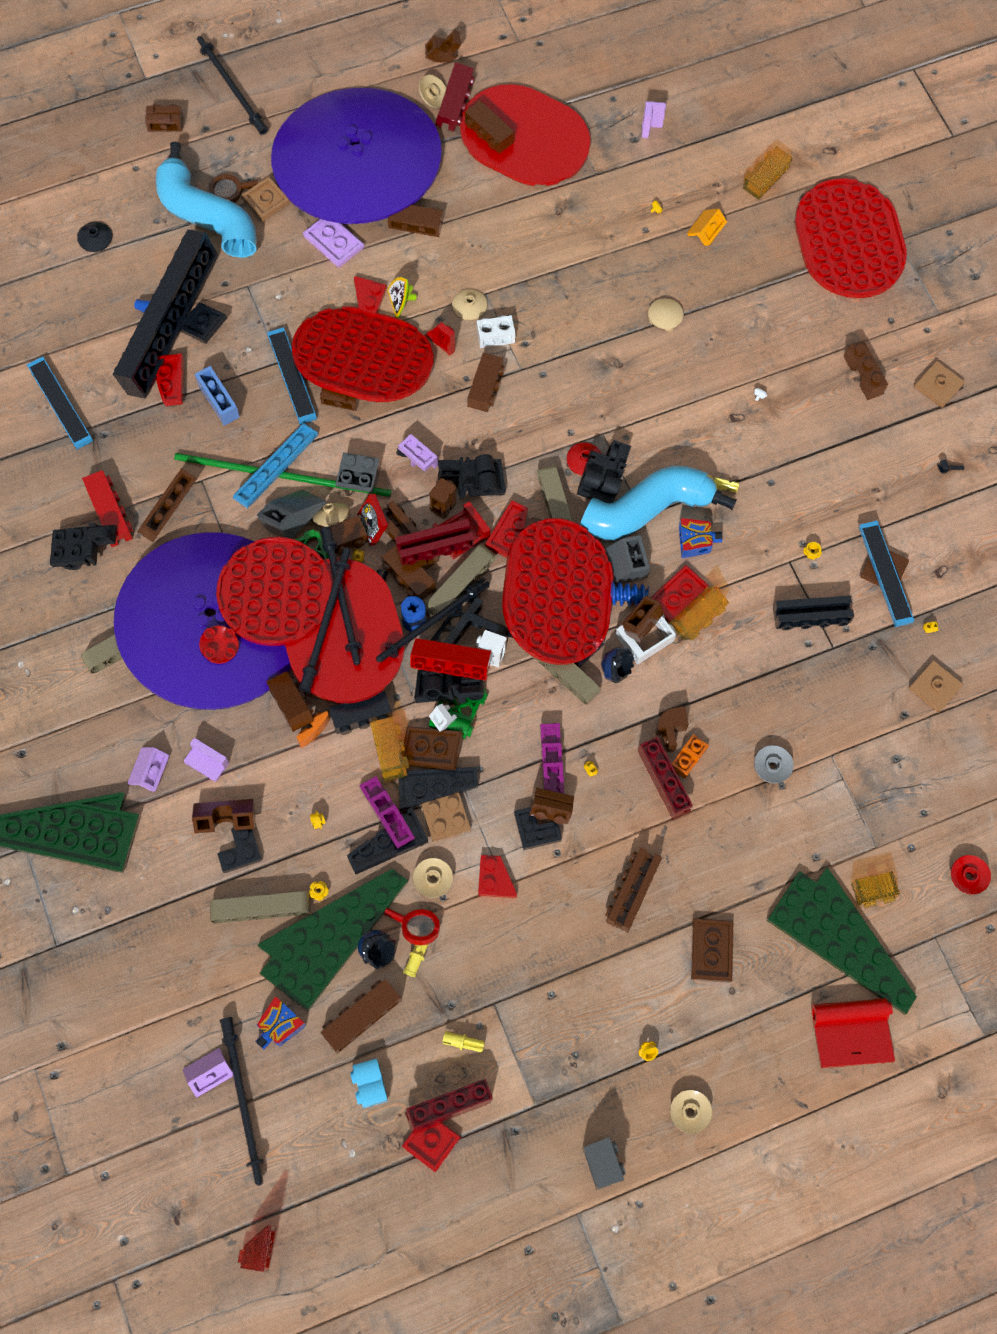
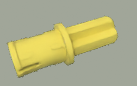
(415, 959)
(462, 1041)

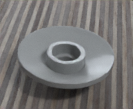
(777, 756)

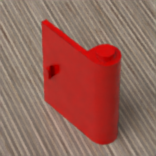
(850, 1029)

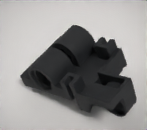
(604, 473)
(477, 476)
(79, 545)
(443, 687)

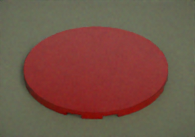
(274, 591)

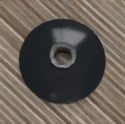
(97, 241)

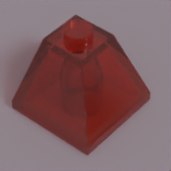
(258, 1251)

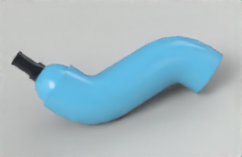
(204, 208)
(649, 499)

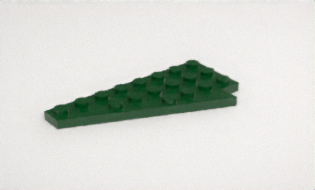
(77, 831)
(832, 928)
(319, 945)

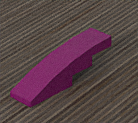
(552, 757)
(386, 812)

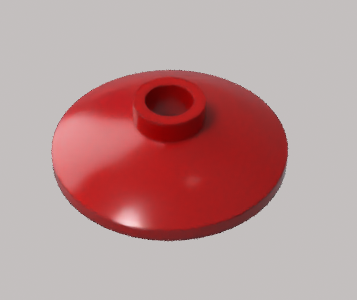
(575, 460)
(976, 868)

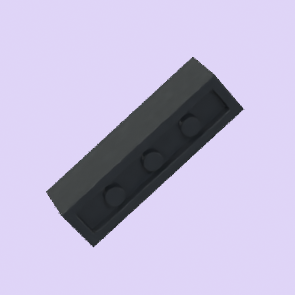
(813, 612)

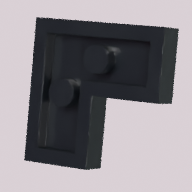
(479, 621)
(535, 835)
(243, 854)

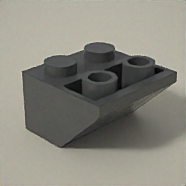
(358, 472)
(628, 559)
(604, 1163)

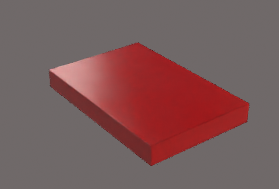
(679, 592)

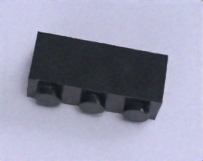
(360, 714)

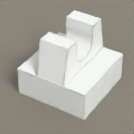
(441, 717)

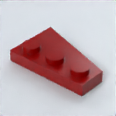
(171, 379)
(507, 528)

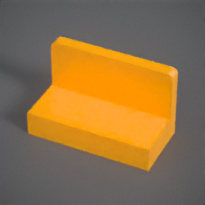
(708, 226)

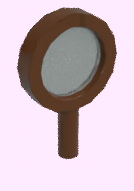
(229, 186)

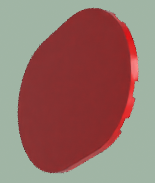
(548, 136)
(850, 238)
(362, 354)
(557, 591)
(373, 624)

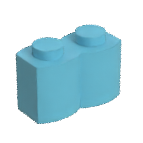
(370, 1083)

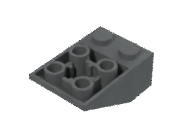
(290, 513)

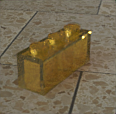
(767, 172)
(699, 613)
(389, 748)

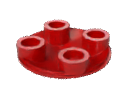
(219, 644)

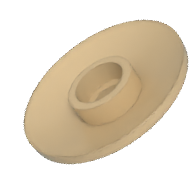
(432, 90)
(471, 310)
(331, 514)
(429, 868)
(698, 1103)

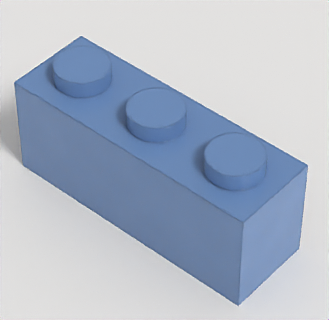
(217, 395)

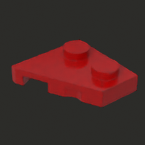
(369, 294)
(443, 337)
(494, 878)

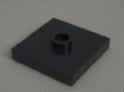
(202, 322)

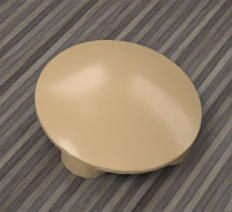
(665, 314)

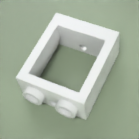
(639, 656)

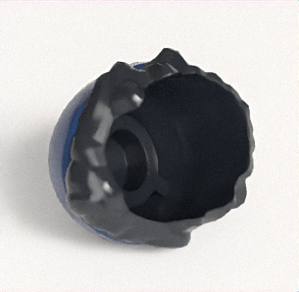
(617, 664)
(377, 948)

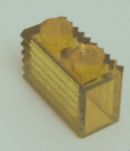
(875, 889)

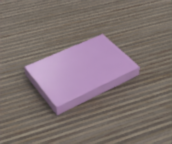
(333, 241)

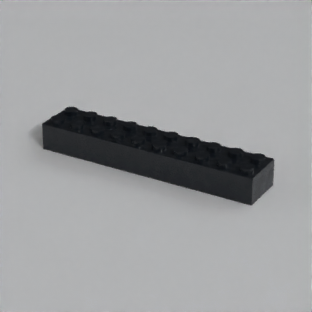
(165, 313)

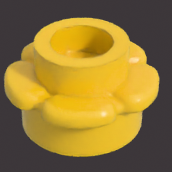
(812, 546)
(317, 820)
(318, 895)
(648, 1051)

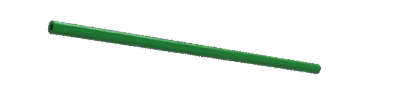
(285, 475)

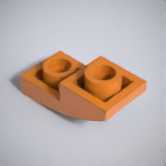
(318, 725)
(689, 756)

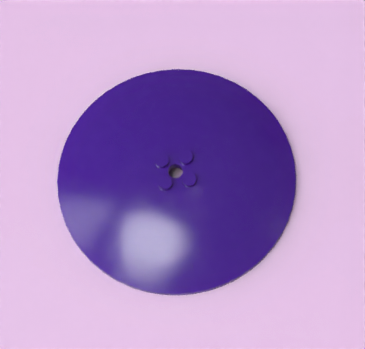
(360, 182)
(164, 616)

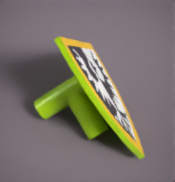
(399, 293)

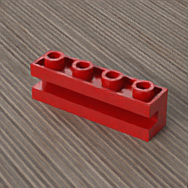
(106, 504)
(450, 659)

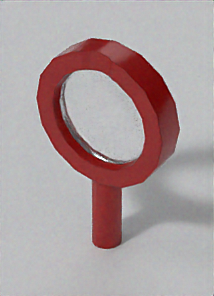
(418, 926)

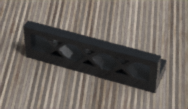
(458, 631)

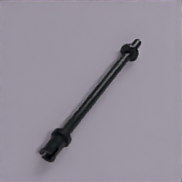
(255, 118)
(330, 546)
(472, 592)
(310, 671)
(230, 1039)

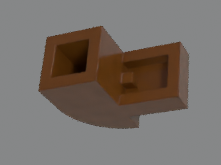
(441, 49)
(670, 722)

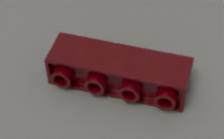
(454, 96)
(434, 542)
(665, 778)
(448, 1105)

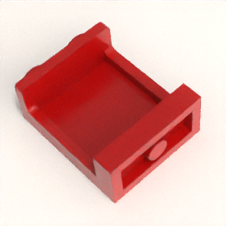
(477, 526)

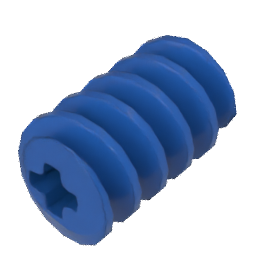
(626, 594)
(413, 612)

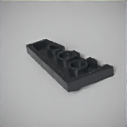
(432, 784)
(382, 848)

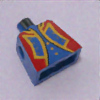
(697, 537)
(278, 1024)

